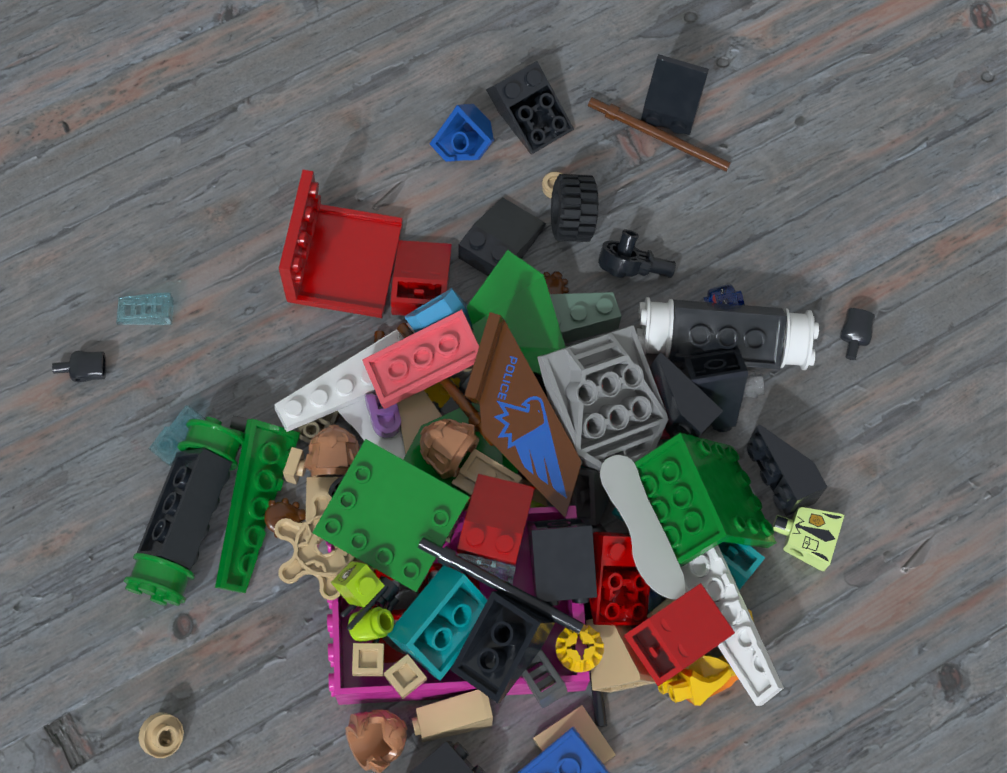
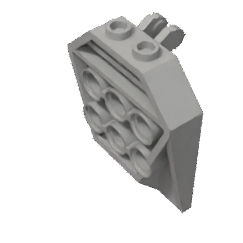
(585, 367)

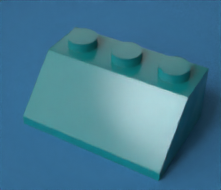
(439, 621)

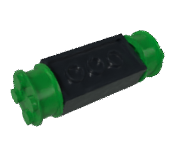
(184, 511)

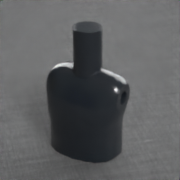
(857, 330)
(83, 366)

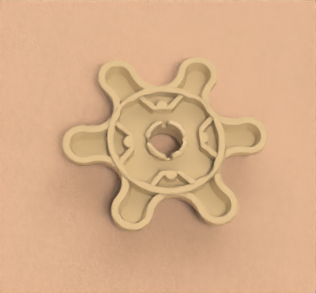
(306, 556)

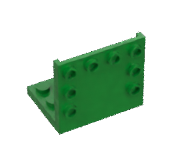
(702, 497)
(386, 511)

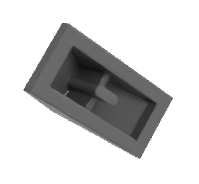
(589, 496)

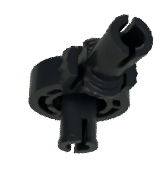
(624, 259)

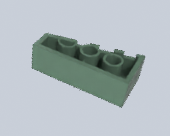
(585, 314)

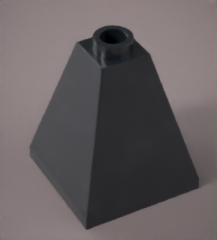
(723, 380)

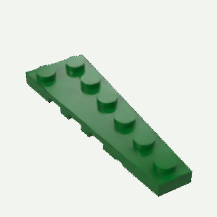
(256, 483)

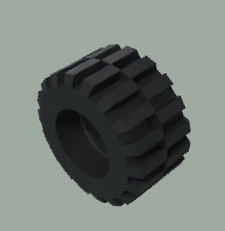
(574, 207)

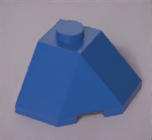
(464, 134)

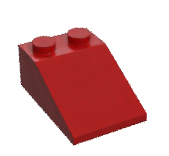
(496, 519)

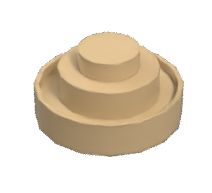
(161, 735)

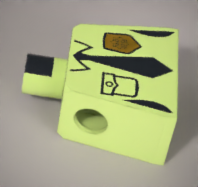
(810, 535)

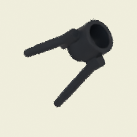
(384, 597)

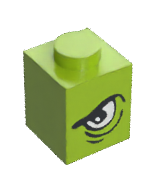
(357, 584)

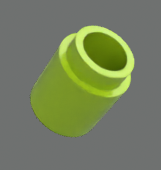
(373, 625)

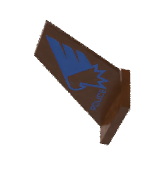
(520, 416)

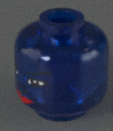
(724, 294)

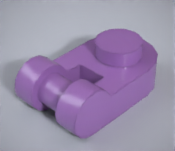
(384, 421)

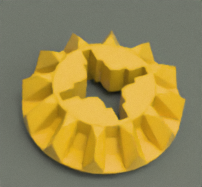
(570, 658)

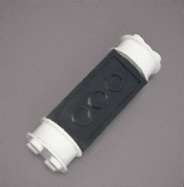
(763, 334)

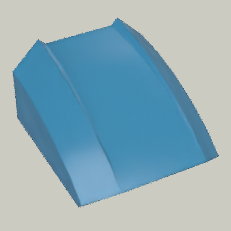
(436, 310)

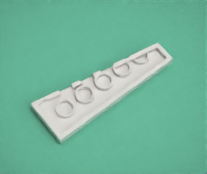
(332, 390)
(744, 648)

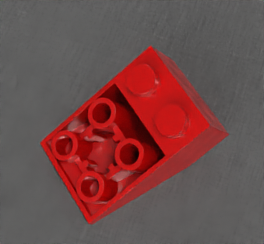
(419, 274)
(620, 587)
(679, 634)

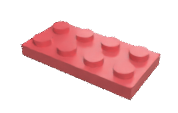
(422, 359)

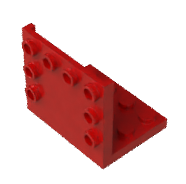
(337, 254)

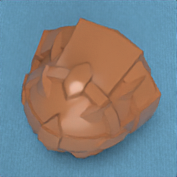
(445, 445)
(331, 452)
(376, 738)

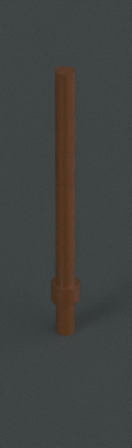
(614, 113)
(464, 404)

